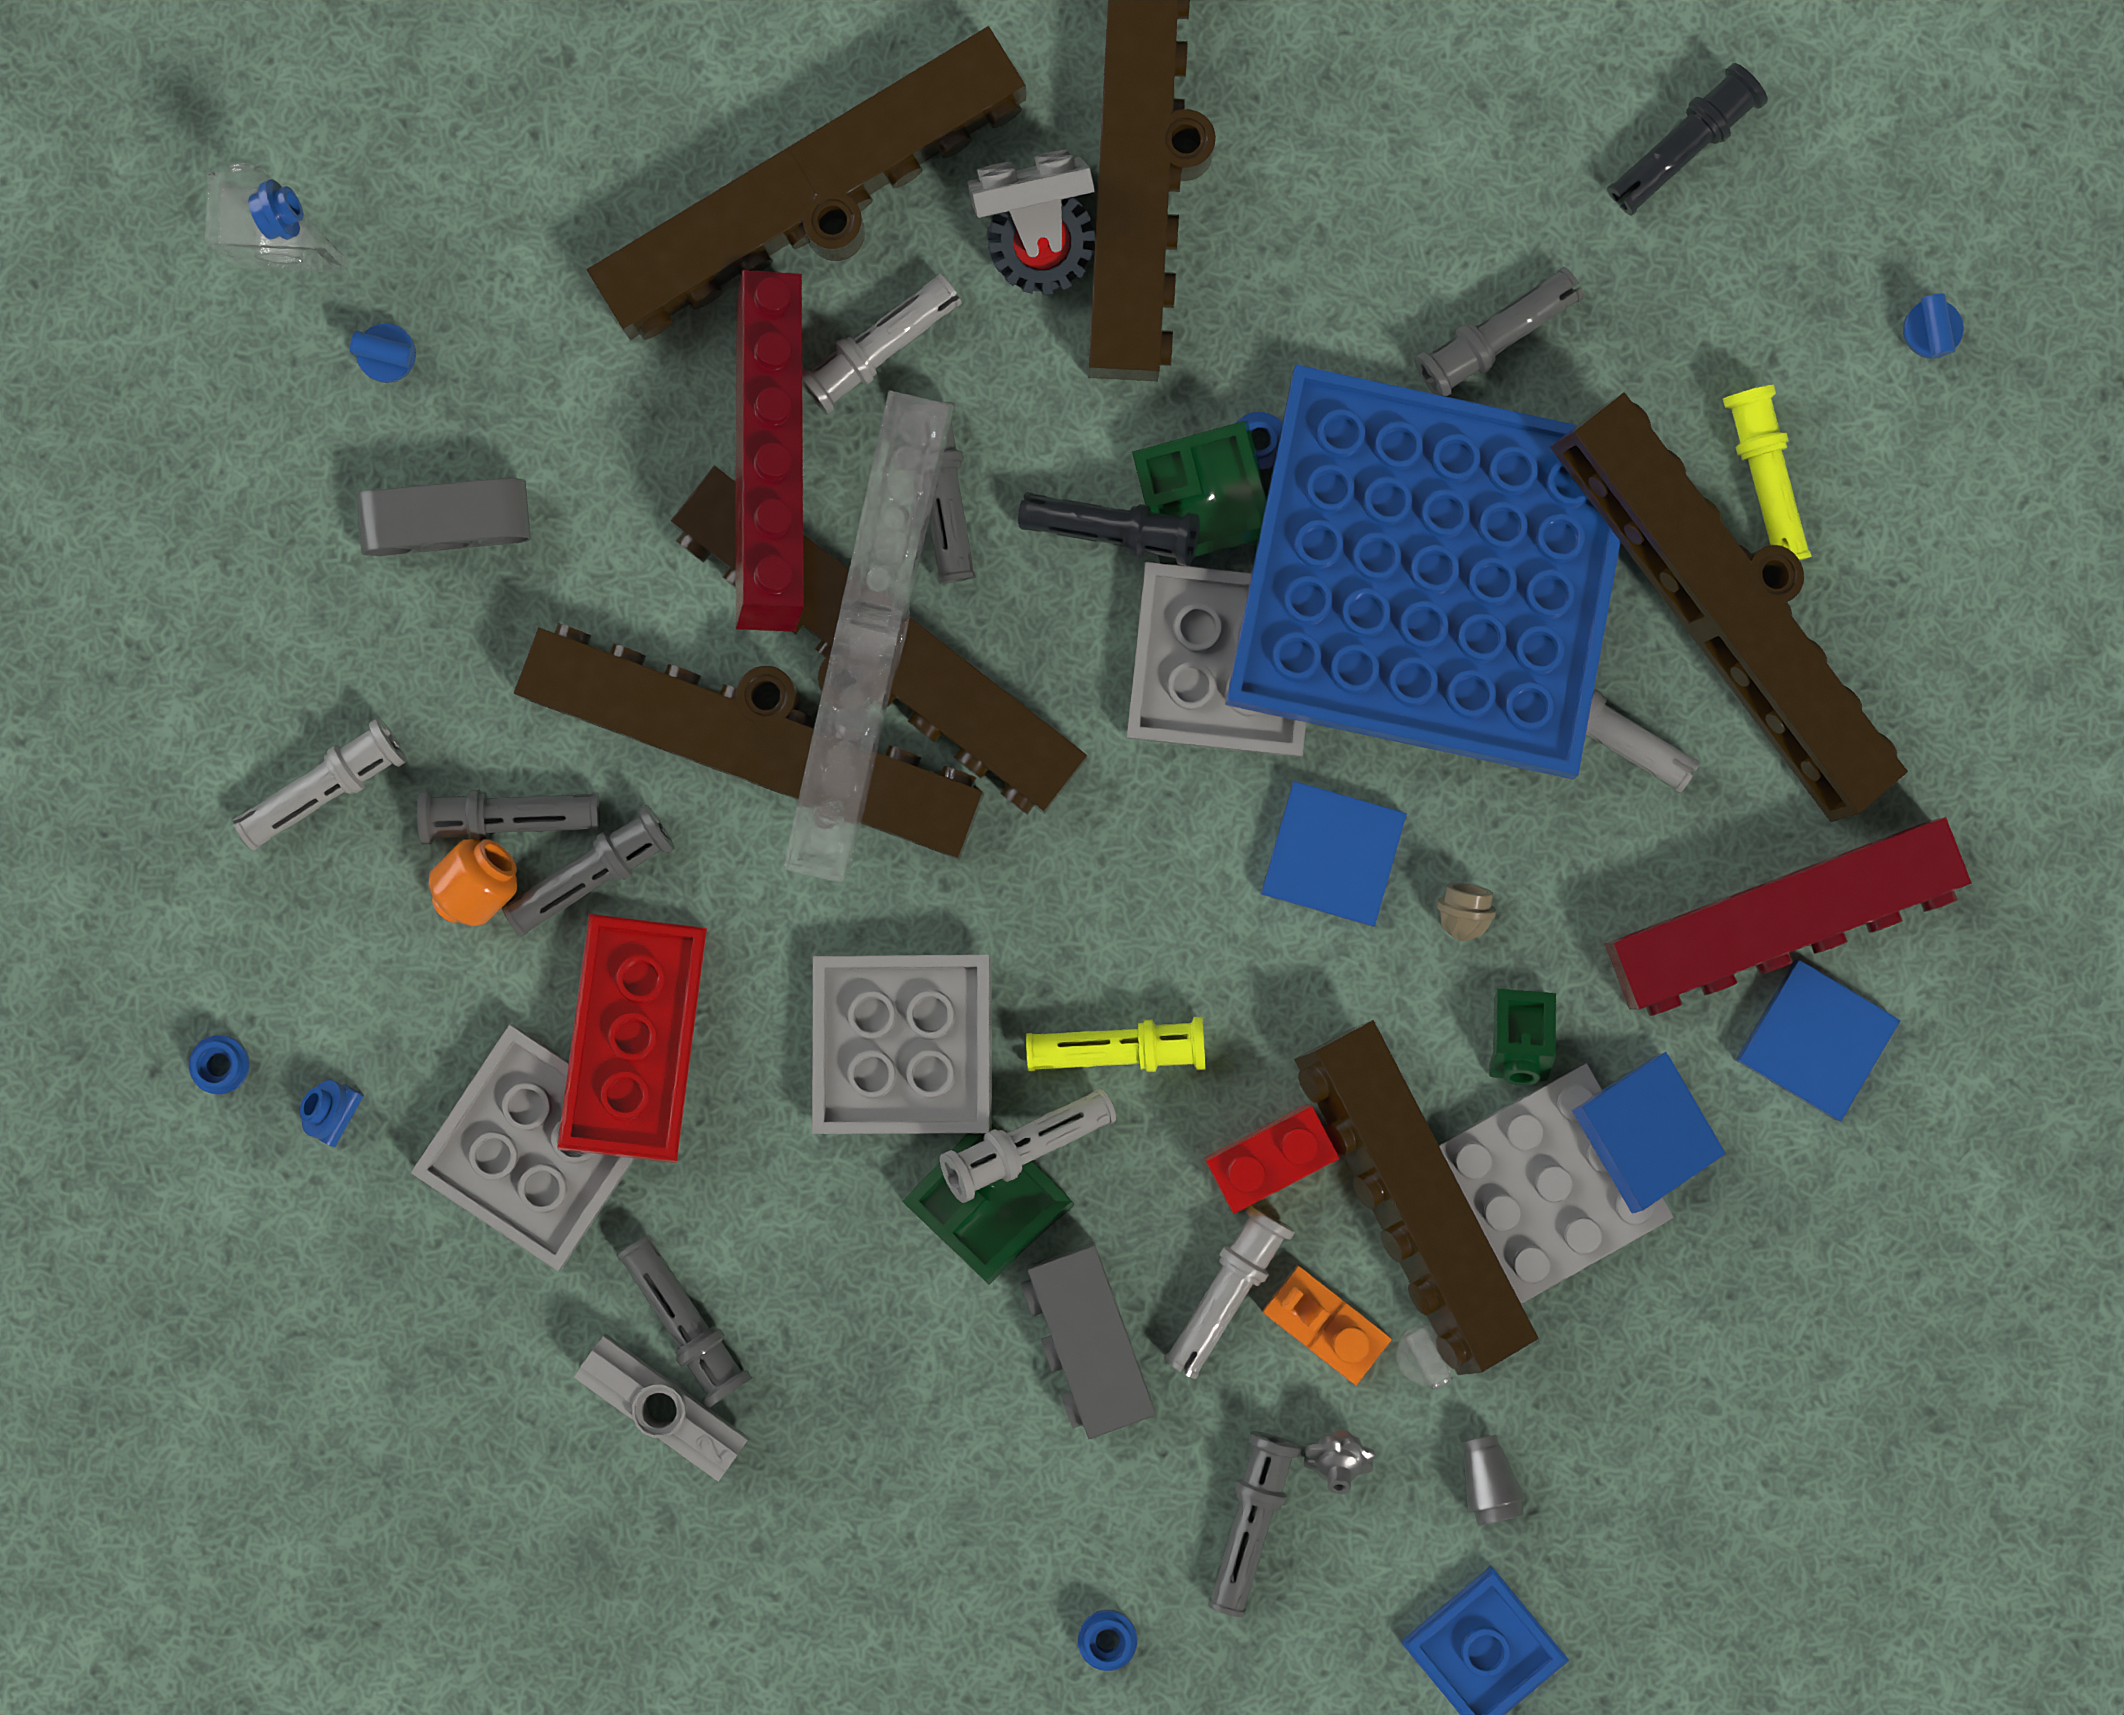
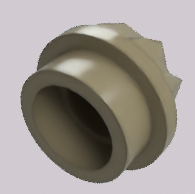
(1466, 910)

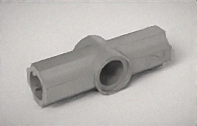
(628, 1383)

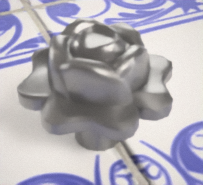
(1339, 1460)

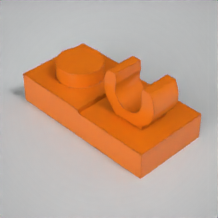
(1326, 1325)

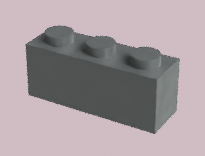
(1088, 1341)

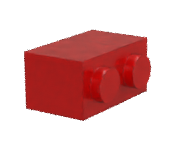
(1271, 1158)

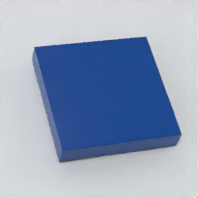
(1333, 854)
(1817, 1040)
(1648, 1132)
(1484, 1648)

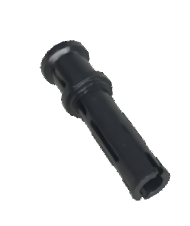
(1707, 122)
(1134, 529)

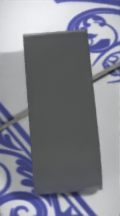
(443, 516)

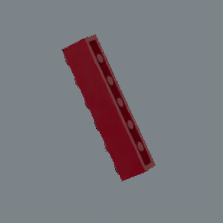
(769, 452)
(1789, 914)

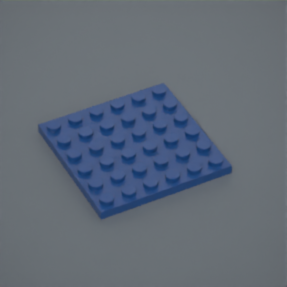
(1426, 577)

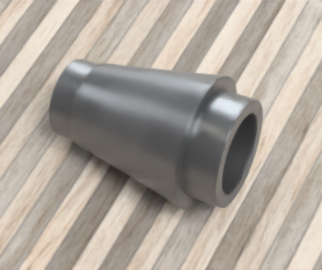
(1490, 1482)

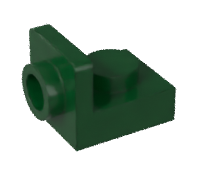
(1523, 1036)

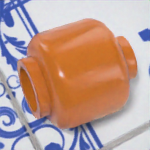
(473, 882)

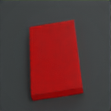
(632, 1038)

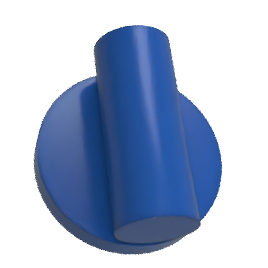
(1933, 327)
(384, 352)
(328, 1111)

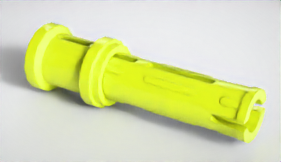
(1762, 447)
(1148, 1045)

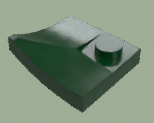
(1208, 476)
(997, 1221)

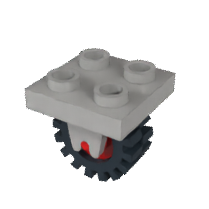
(1037, 227)

